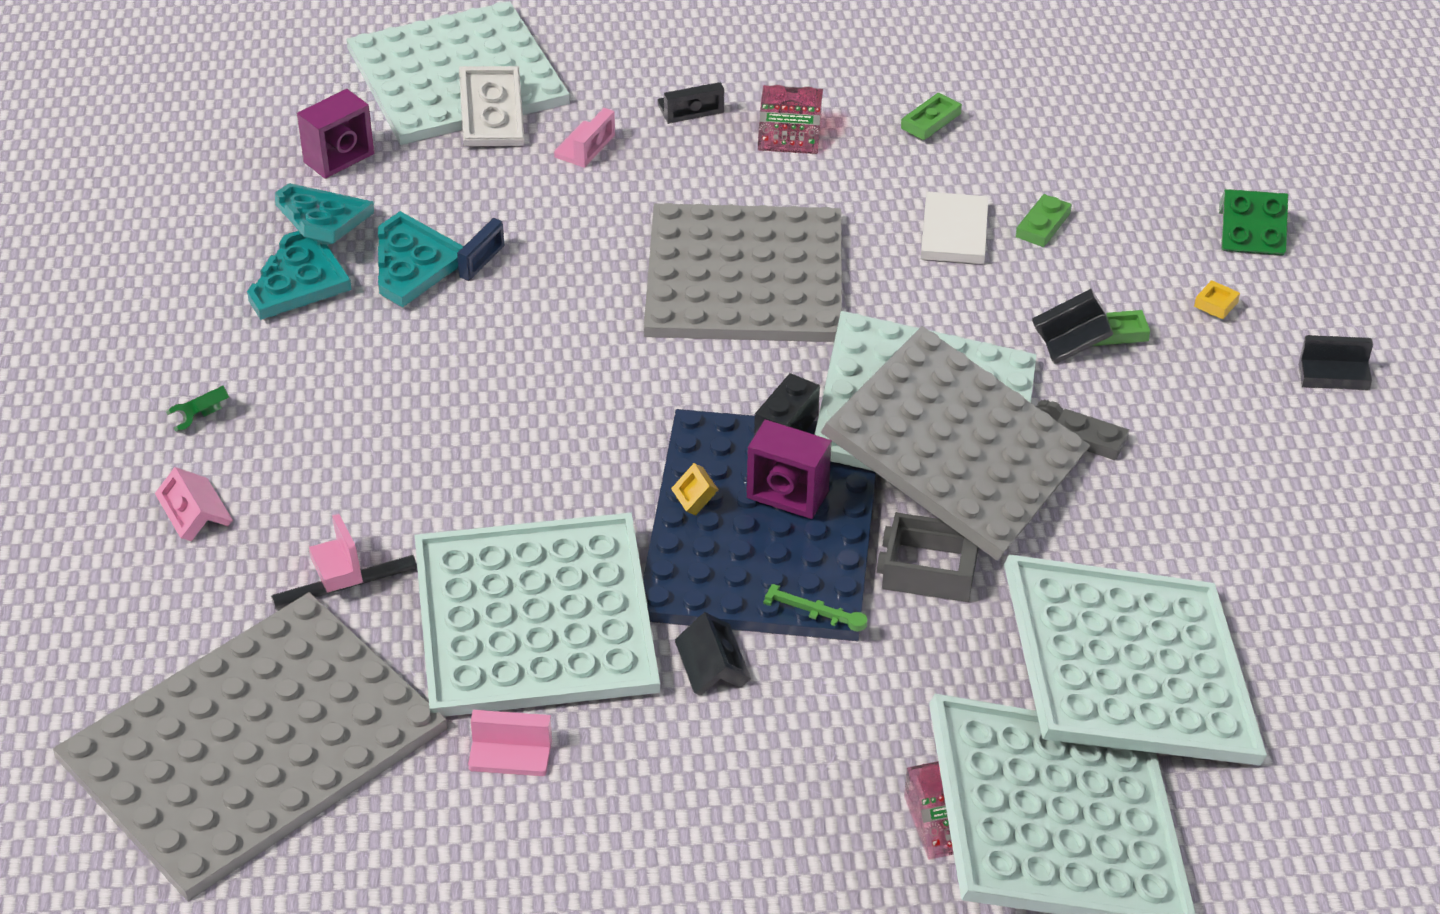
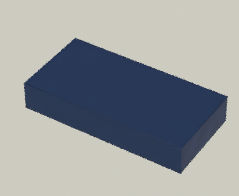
(481, 249)

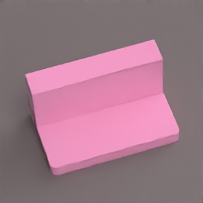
(587, 139)
(191, 503)
(337, 559)
(510, 743)

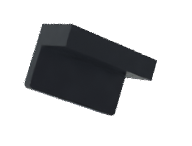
(692, 102)
(1073, 326)
(1335, 362)
(711, 654)

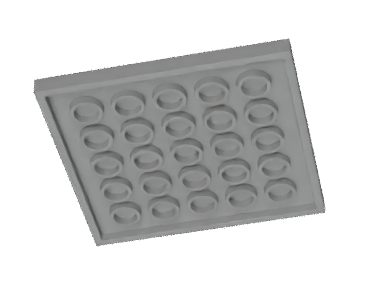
(744, 273)
(957, 441)

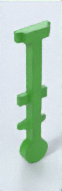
(856, 621)

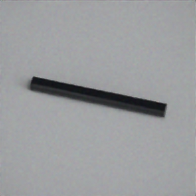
(368, 574)

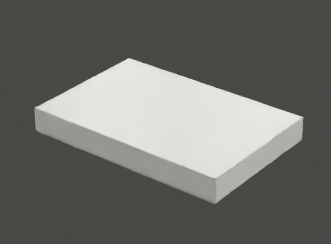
(491, 106)
(954, 228)

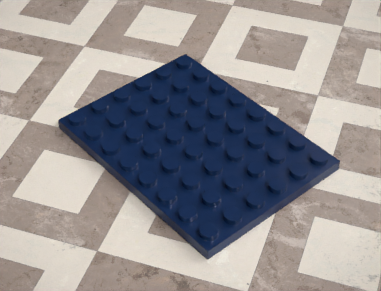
(741, 546)

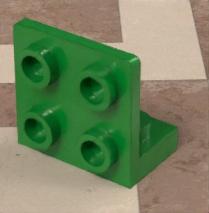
(1254, 221)

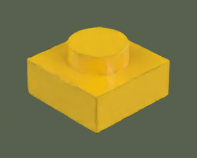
(1217, 299)
(694, 489)

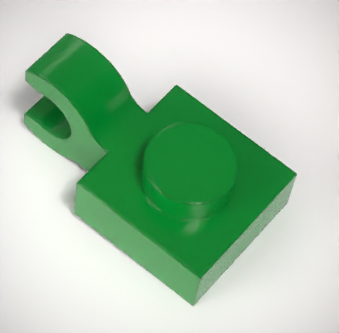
(206, 403)

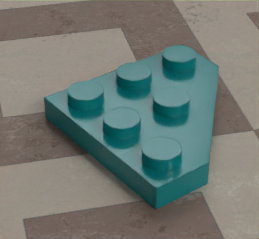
(322, 213)
(412, 258)
(297, 276)

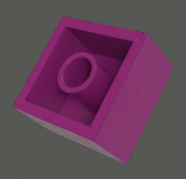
(335, 133)
(788, 469)

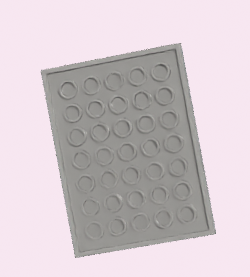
(248, 743)

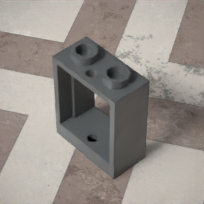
(925, 580)

